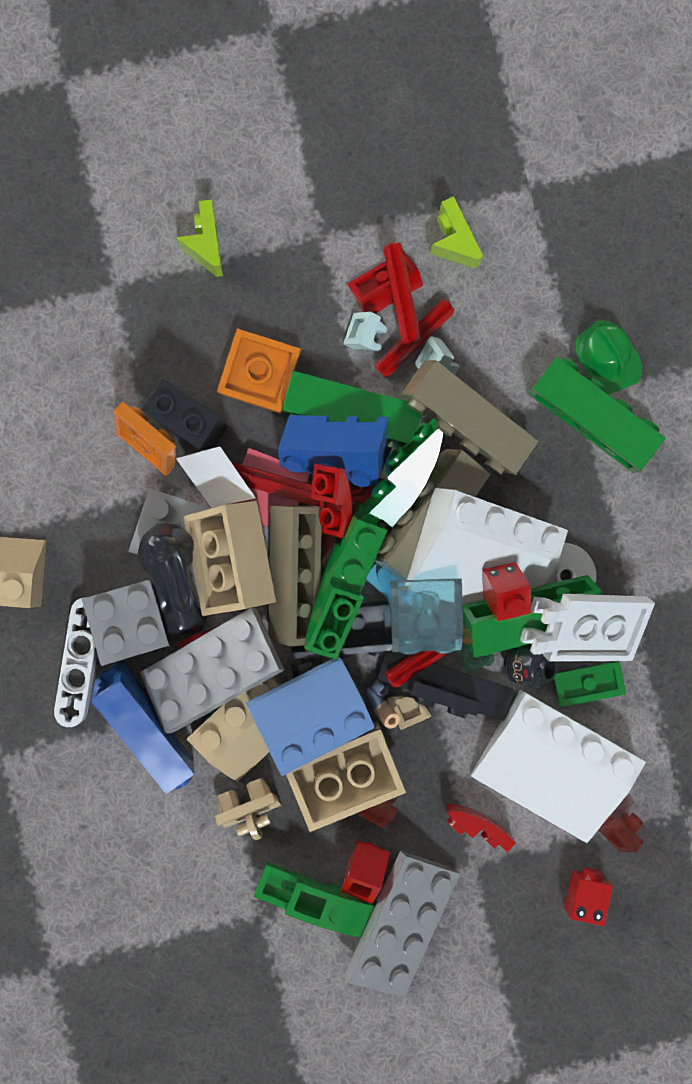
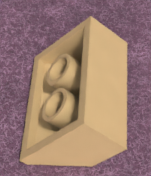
(230, 558)
(21, 572)
(230, 735)
(346, 780)

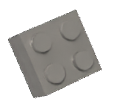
(125, 622)

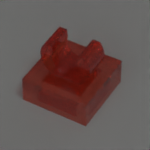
(382, 813)
(622, 832)

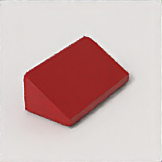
(374, 289)

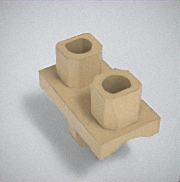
(233, 813)

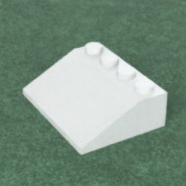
(473, 534)
(557, 767)

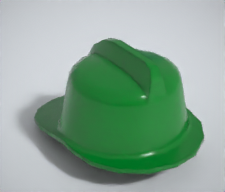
(609, 356)

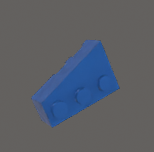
(348, 445)

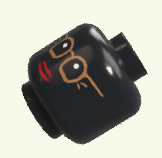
(529, 668)

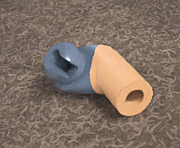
(380, 706)

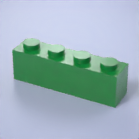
(322, 397)
(597, 415)
(487, 635)

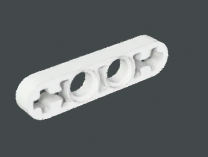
(74, 660)

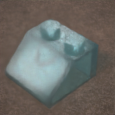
(426, 615)

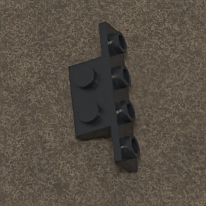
(368, 634)
(452, 688)

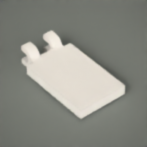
(589, 627)

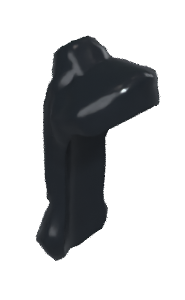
(167, 558)

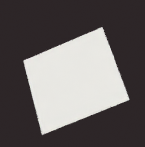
(215, 477)

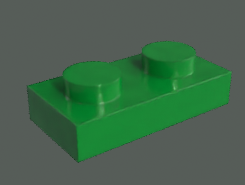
(589, 683)

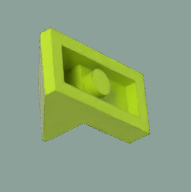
(461, 244)
(205, 245)

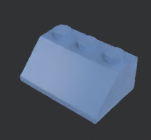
(310, 715)

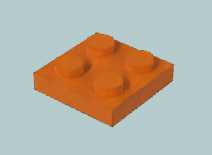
(258, 371)
(151, 444)

